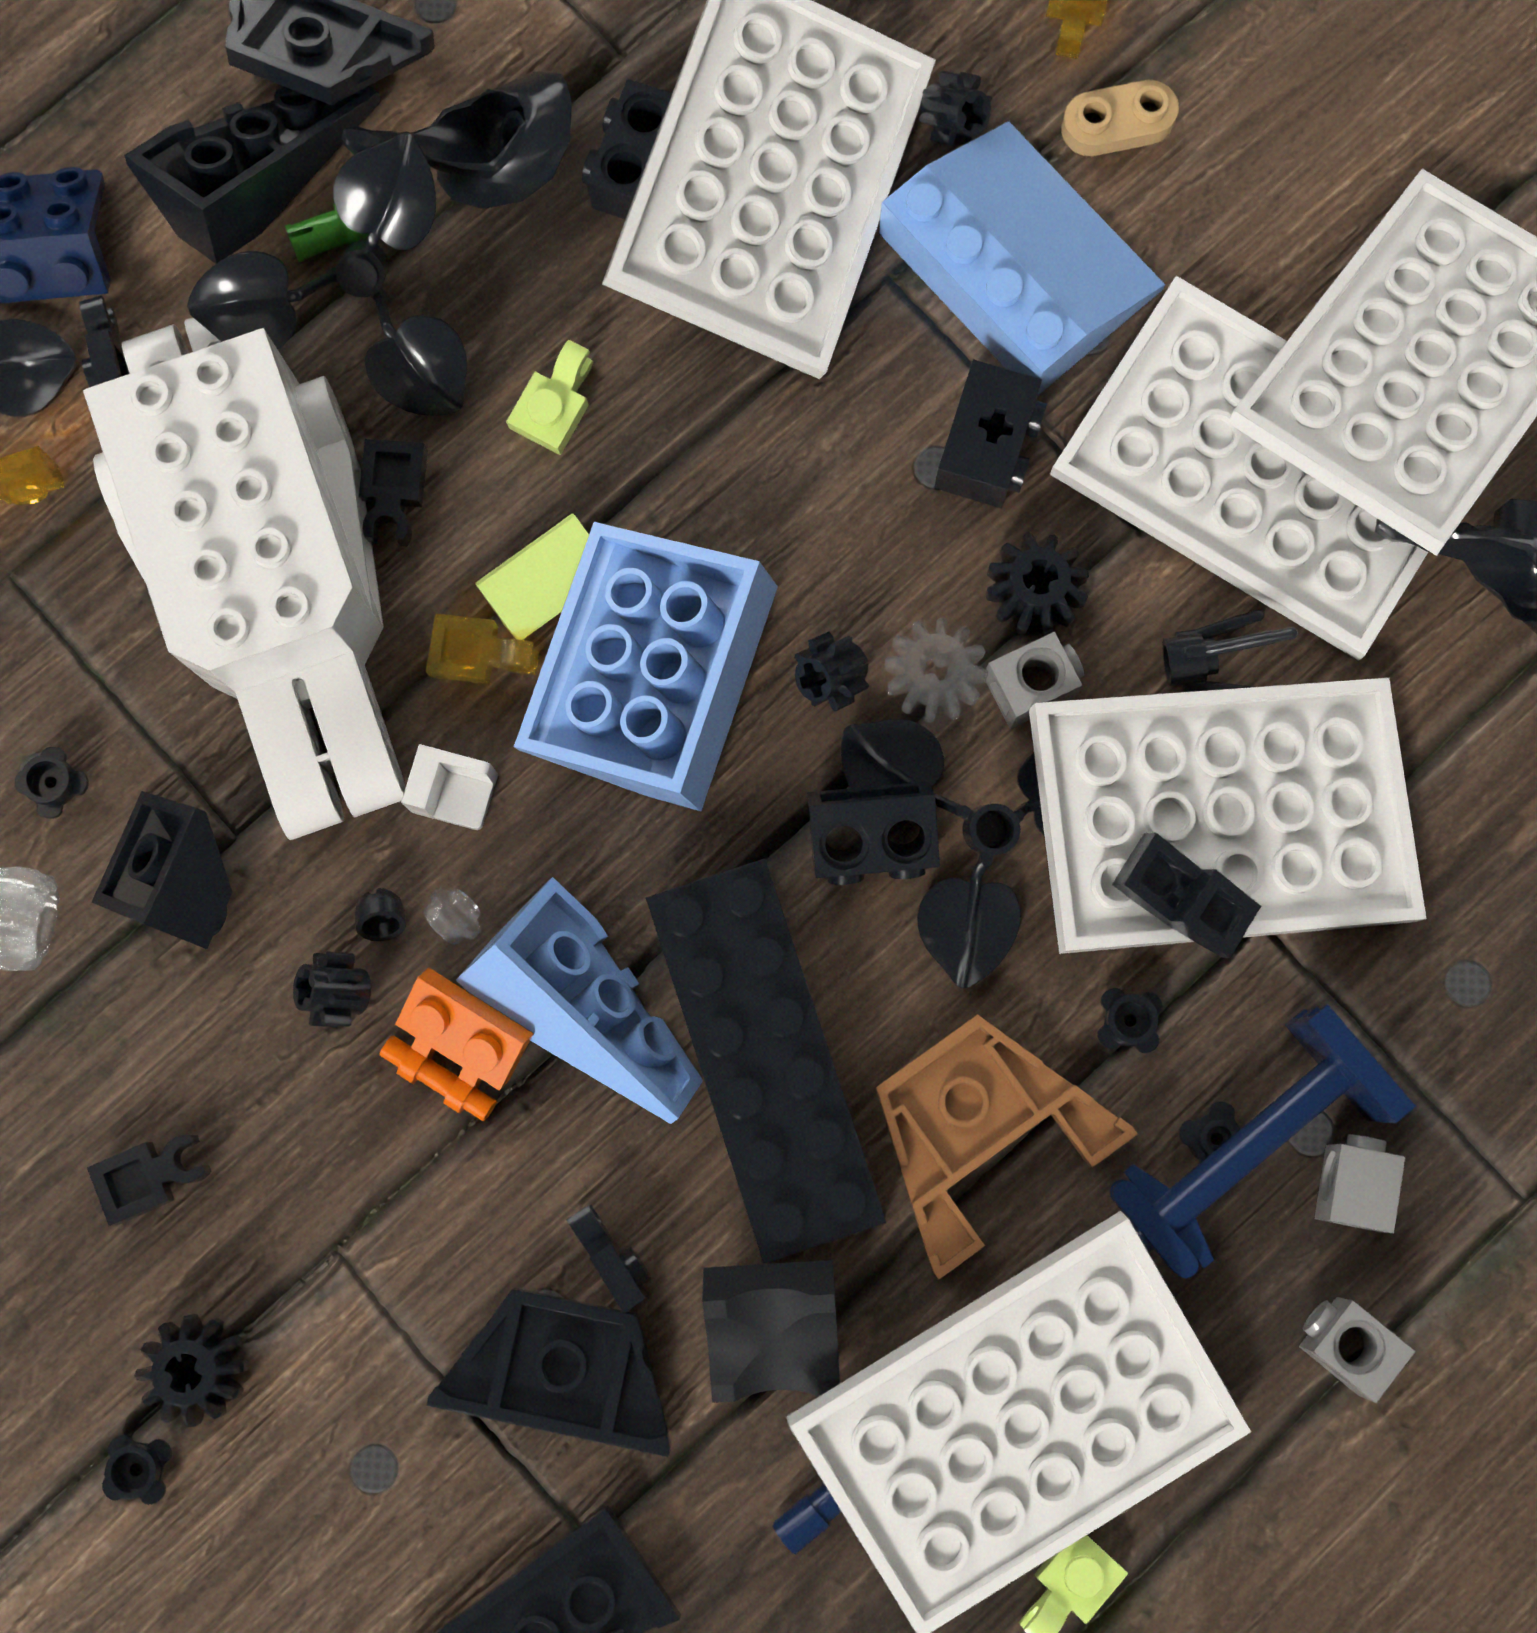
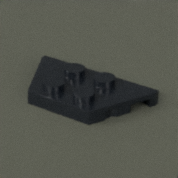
(322, 44)
(561, 1372)

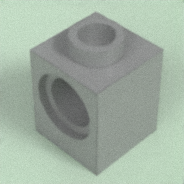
(1011, 691)
(1360, 1185)
(1381, 1355)

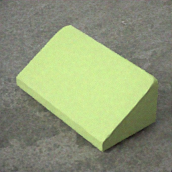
(537, 579)

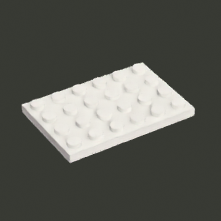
(770, 176)
(1411, 365)
(1176, 469)
(1269, 785)
(1019, 1424)

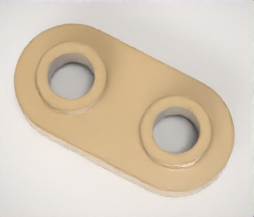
(1124, 120)

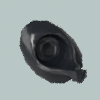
(494, 144)
(1497, 555)

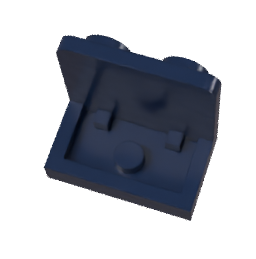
(51, 236)

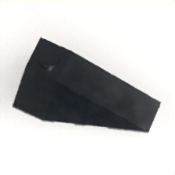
(241, 171)

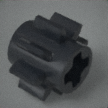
(955, 108)
(831, 671)
(331, 989)

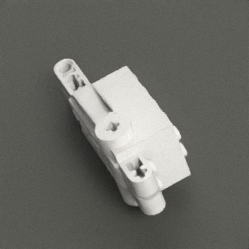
(254, 554)

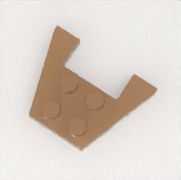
(966, 1106)

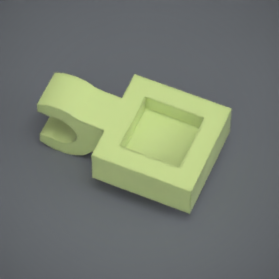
(551, 407)
(1076, 1581)

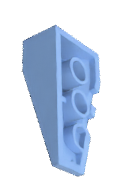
(567, 990)

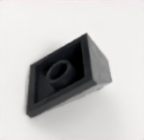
(168, 872)

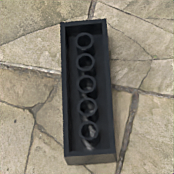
(765, 1061)

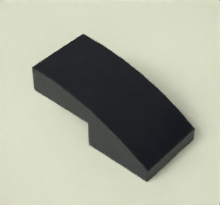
(1185, 897)

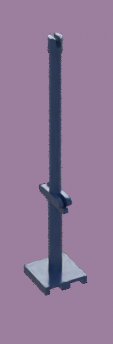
(1168, 1215)

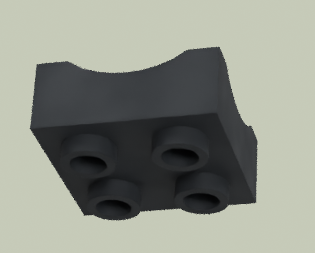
(771, 1328)

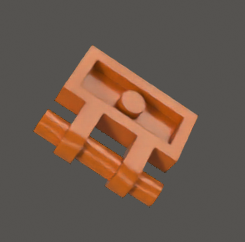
(462, 1030)

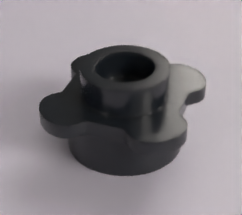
(34, 778)
(1144, 1009)
(1198, 1133)
(120, 1480)

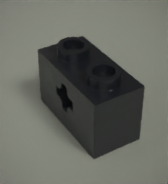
(995, 401)

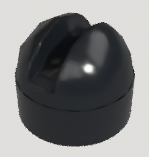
(368, 916)

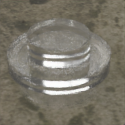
(453, 915)

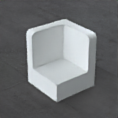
(450, 787)

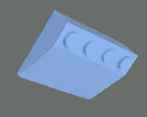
(1016, 254)
(648, 664)

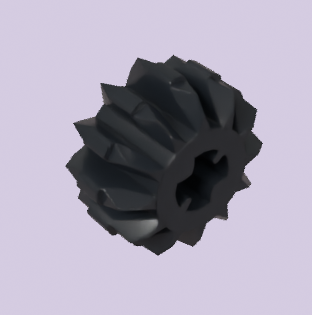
(1055, 569)
(171, 1377)

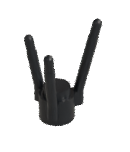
(1194, 653)

